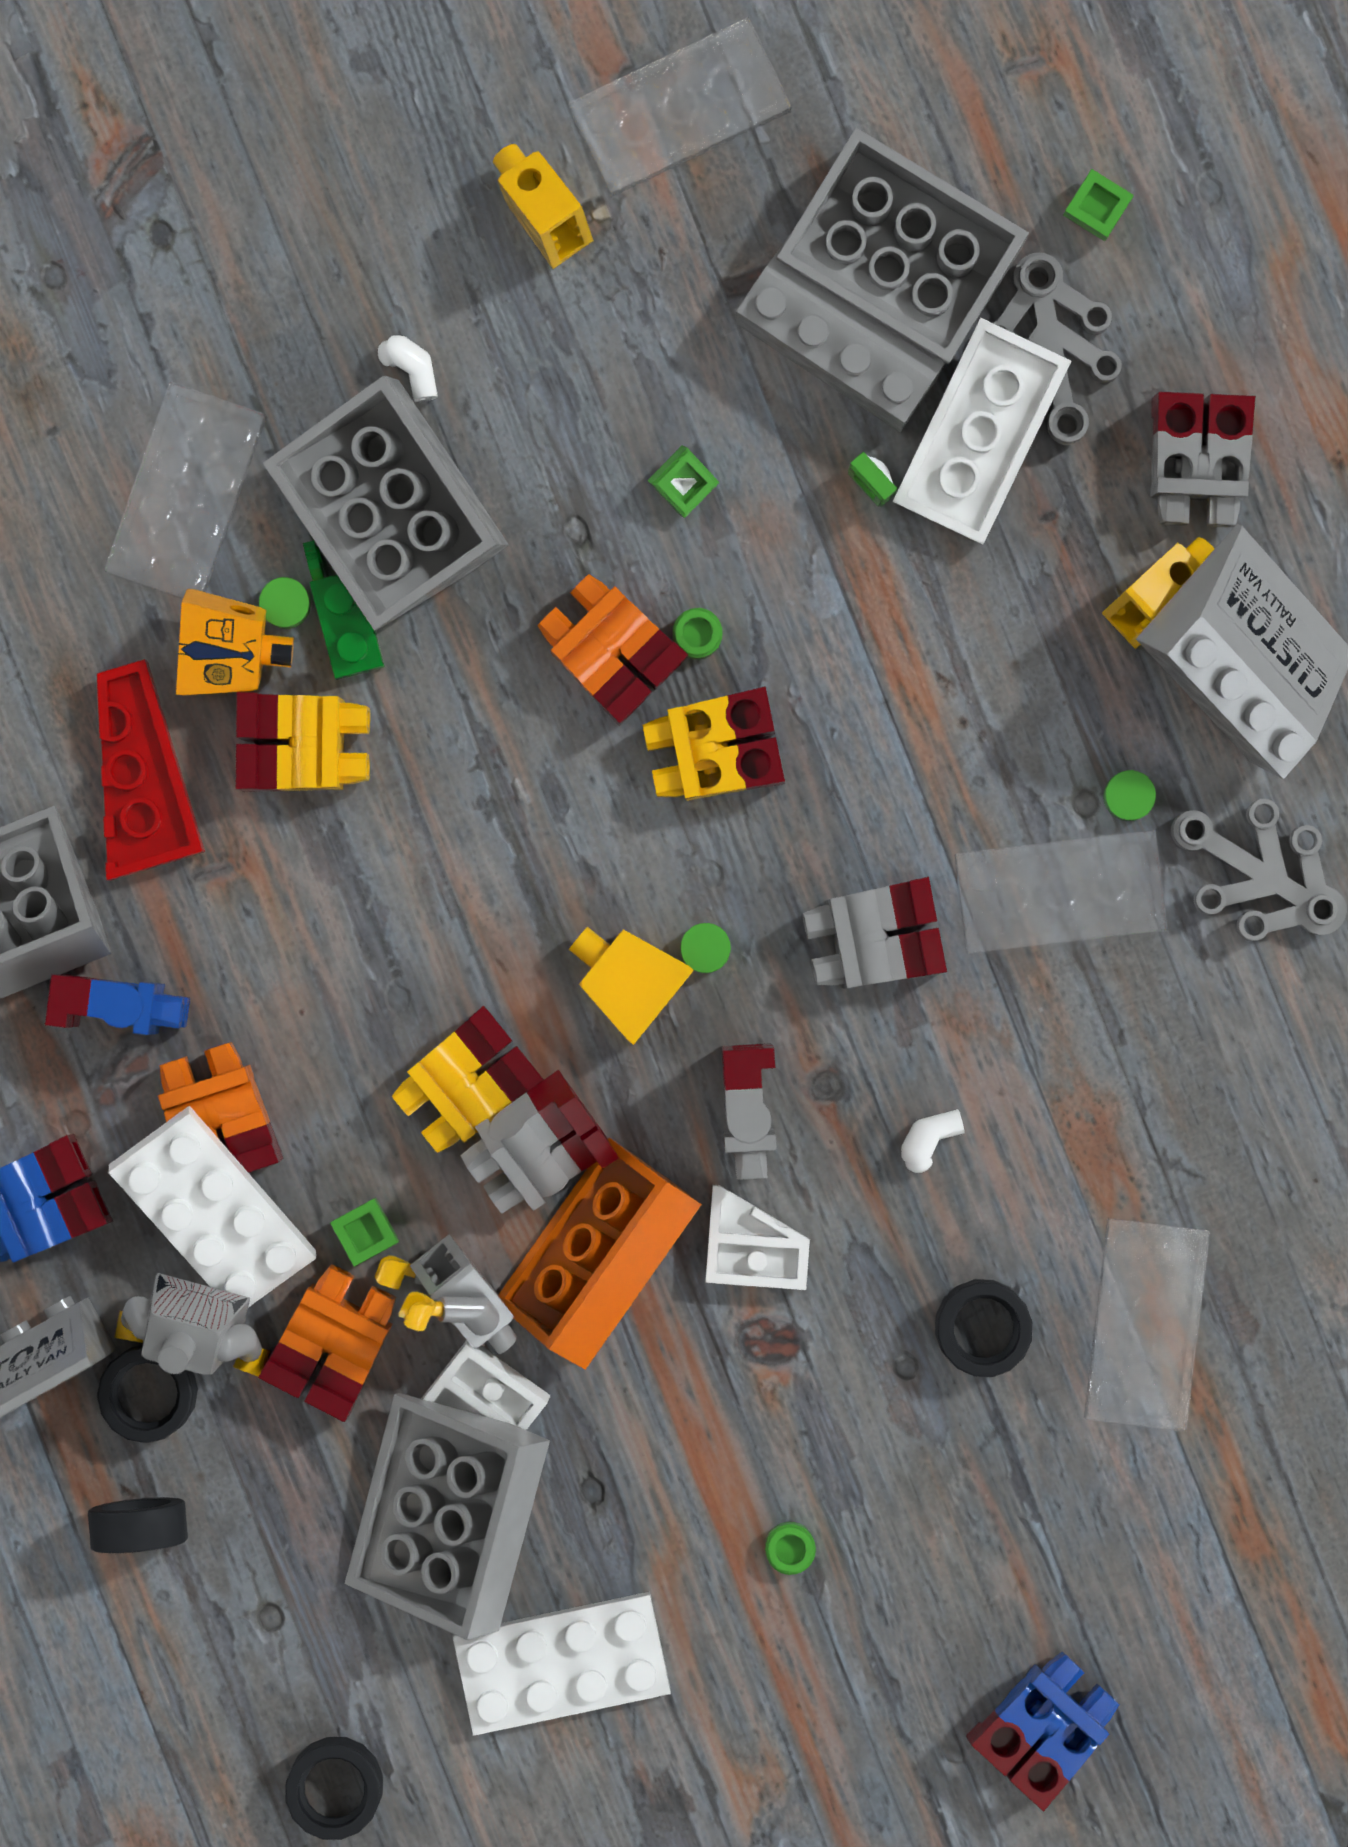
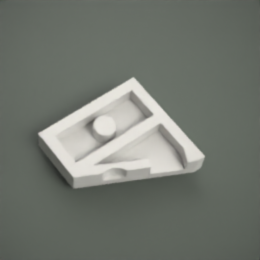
(753, 1246)

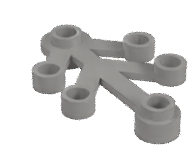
(1056, 336)
(1266, 876)

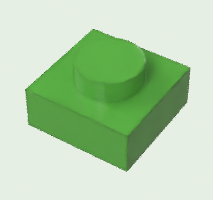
(1098, 205)
(364, 1232)

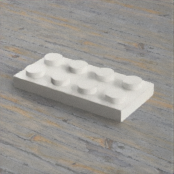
(981, 431)
(211, 1208)
(563, 1664)

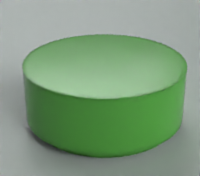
(285, 602)
(698, 633)
(1129, 795)
(705, 947)
(790, 1548)

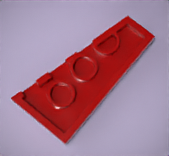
(144, 791)

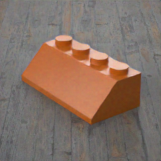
(597, 1255)

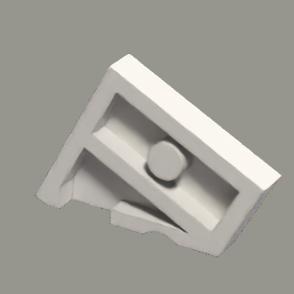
(488, 1387)

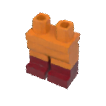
(604, 634)
(224, 1102)
(332, 1326)

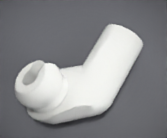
(415, 361)
(924, 1138)

